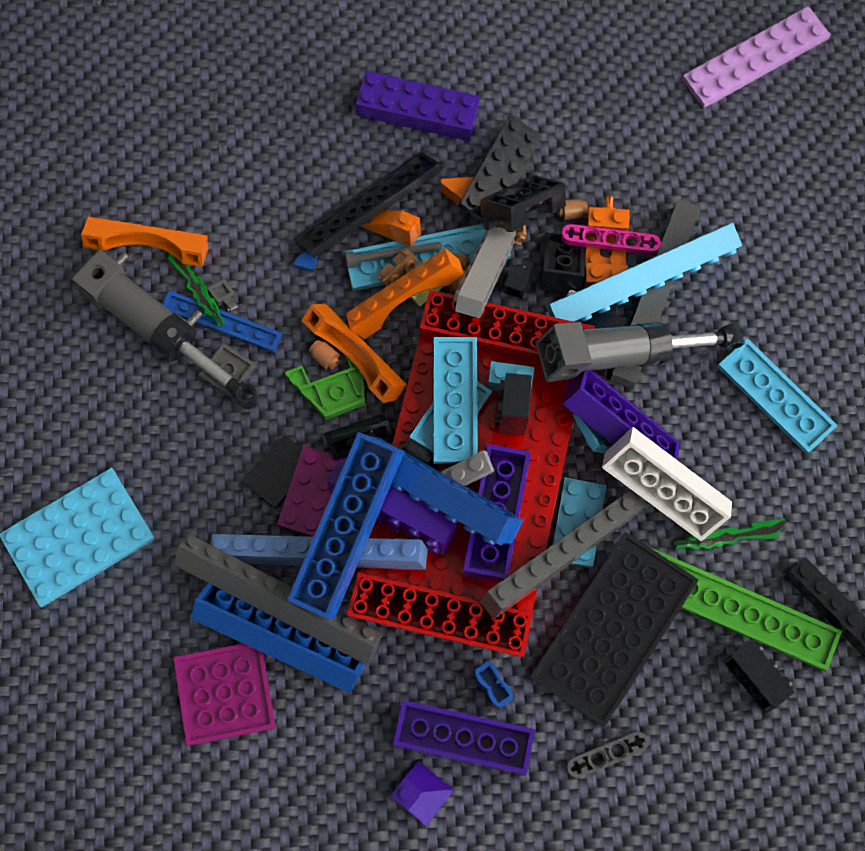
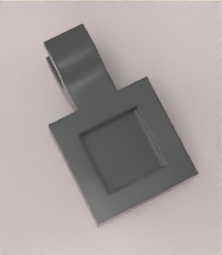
(224, 295)

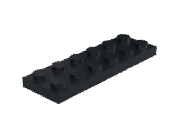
(502, 164)

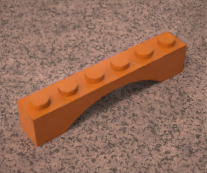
(107, 234)
(435, 272)
(377, 373)

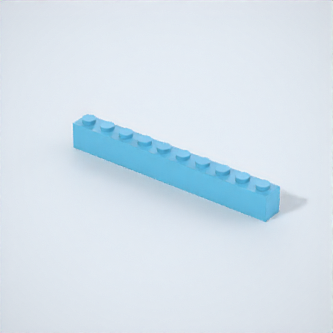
(646, 274)

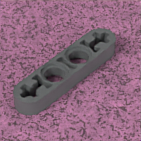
(608, 757)

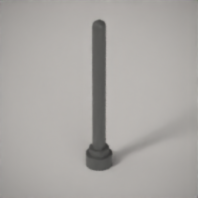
(354, 259)

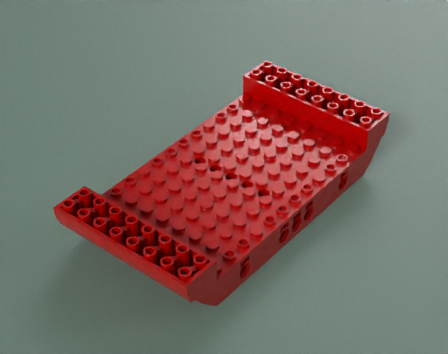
(439, 598)

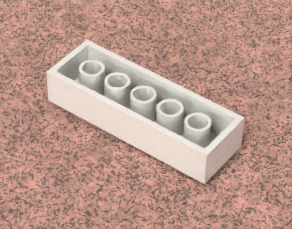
(667, 484)

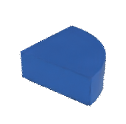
(305, 262)

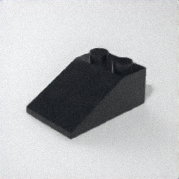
(561, 265)

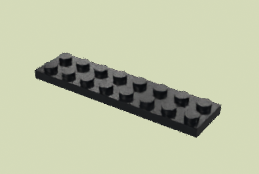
(367, 204)

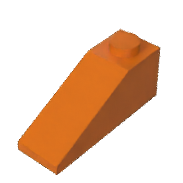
(396, 226)

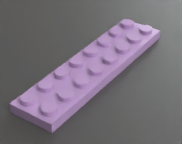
(755, 57)

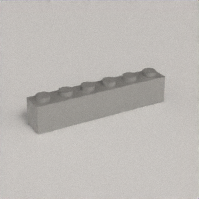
(484, 272)

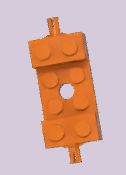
(596, 266)

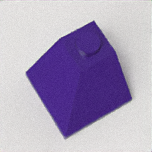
(422, 793)

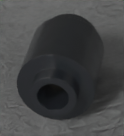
(418, 451)

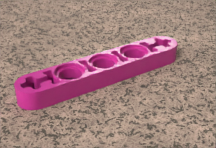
(602, 233)

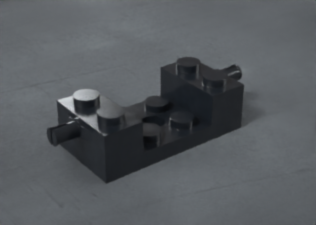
(508, 206)

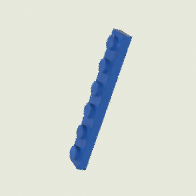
(234, 325)

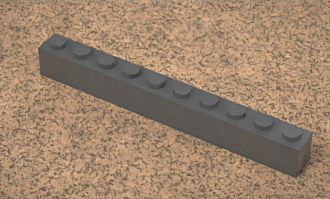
(655, 300)
(562, 553)
(271, 597)

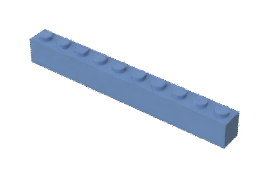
(293, 550)

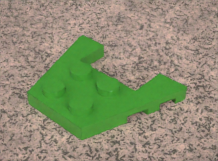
(334, 393)

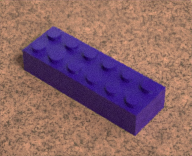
(417, 105)
(612, 413)
(505, 489)
(409, 517)
(464, 738)

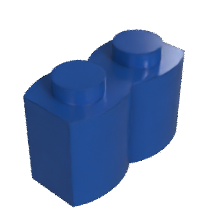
(489, 680)

